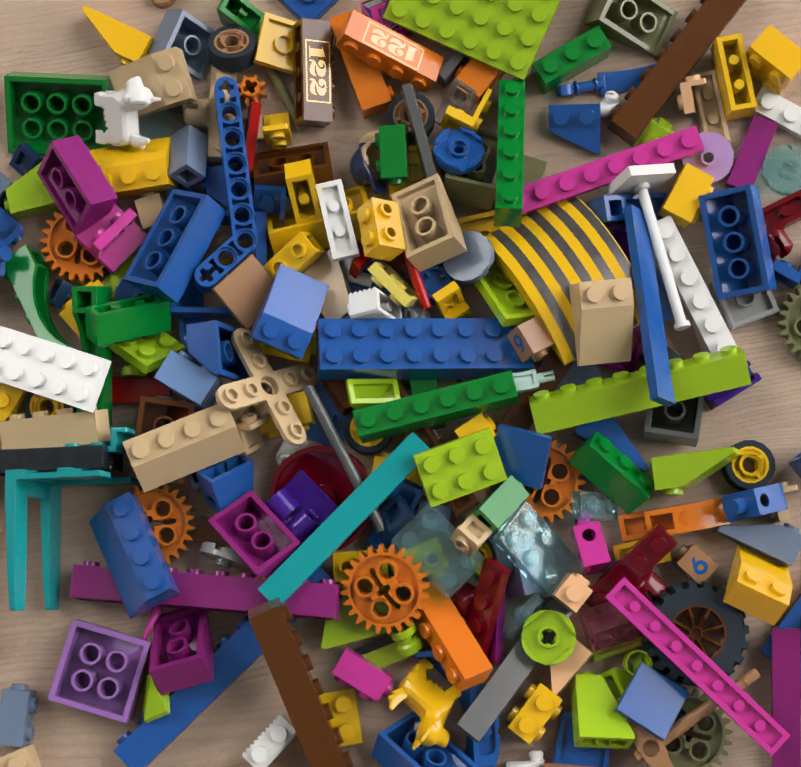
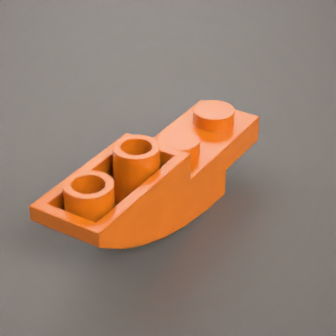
(674, 518)

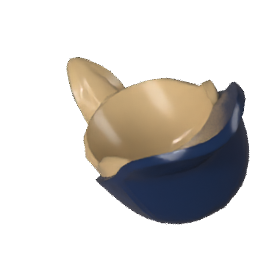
(364, 164)

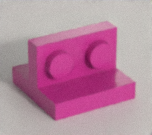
(113, 238)

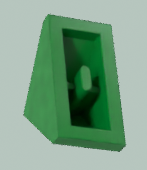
(241, 14)

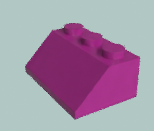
(76, 183)
(255, 534)

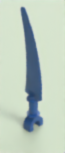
(607, 81)

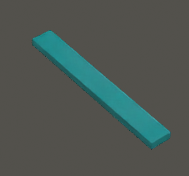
(343, 521)

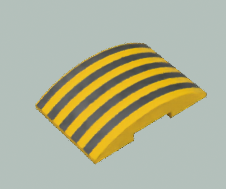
(554, 251)

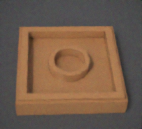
(244, 290)

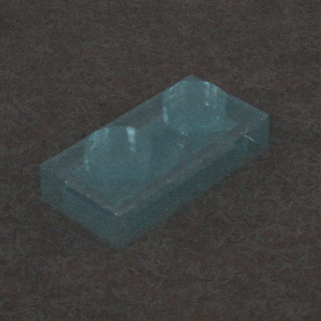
(594, 506)

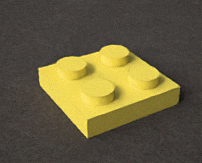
(401, 292)

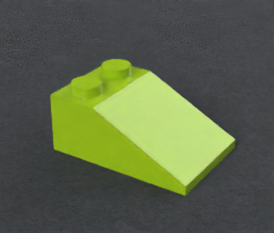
(686, 470)

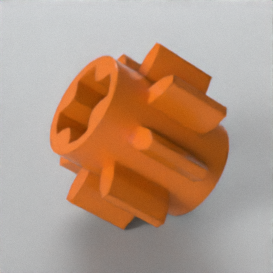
(253, 83)

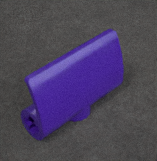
(301, 506)

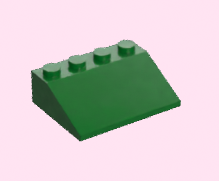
(53, 108)

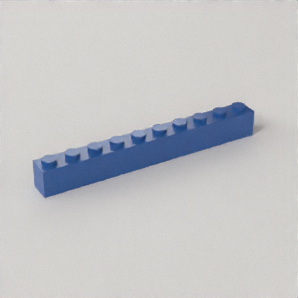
(231, 660)

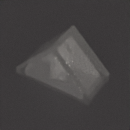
(458, 96)

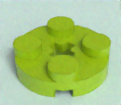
(564, 640)

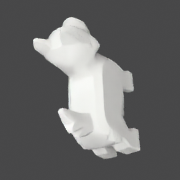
(122, 113)

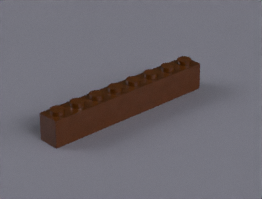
(671, 67)
(296, 685)

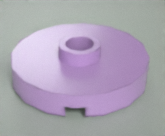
(721, 154)

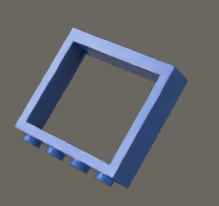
(260, 254)

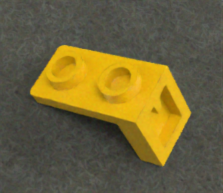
(457, 118)
(277, 130)

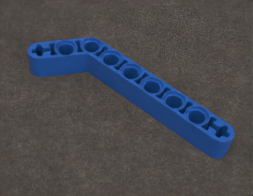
(232, 180)

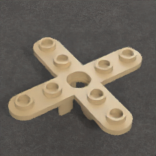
(272, 399)

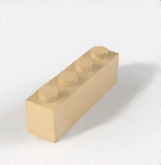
(55, 430)

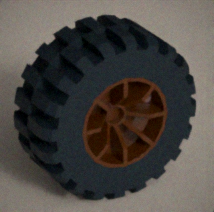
(706, 621)

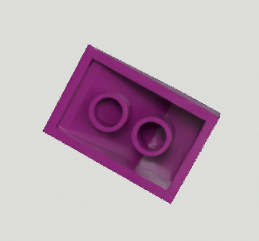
(181, 650)

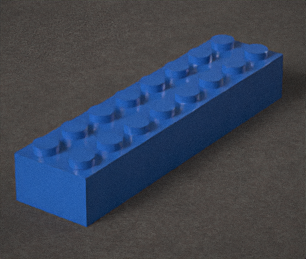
(415, 349)

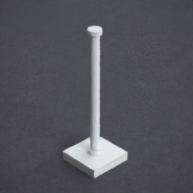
(642, 181)

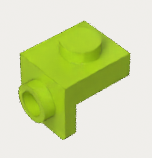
(655, 129)

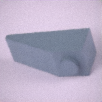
(771, 541)

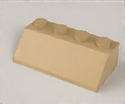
(183, 447)

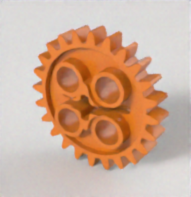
(59, 238)
(562, 487)
(150, 502)
(365, 601)

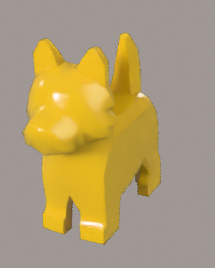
(428, 702)

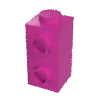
(363, 675)

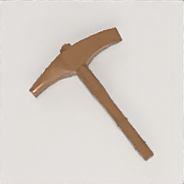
(654, 750)

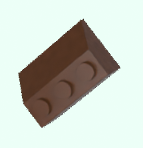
(269, 165)
(157, 413)

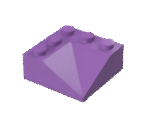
(101, 671)

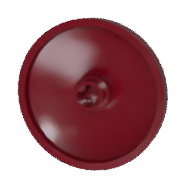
(326, 470)

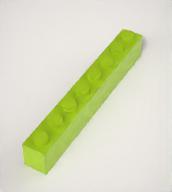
(630, 392)

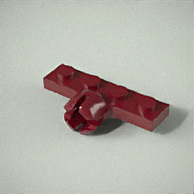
(778, 217)
(637, 567)
(482, 604)

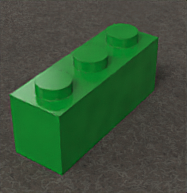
(570, 59)
(127, 319)
(612, 472)

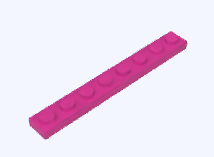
(605, 170)
(697, 666)

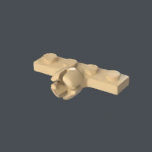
(202, 115)

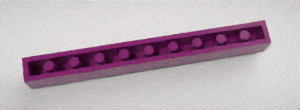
(213, 592)

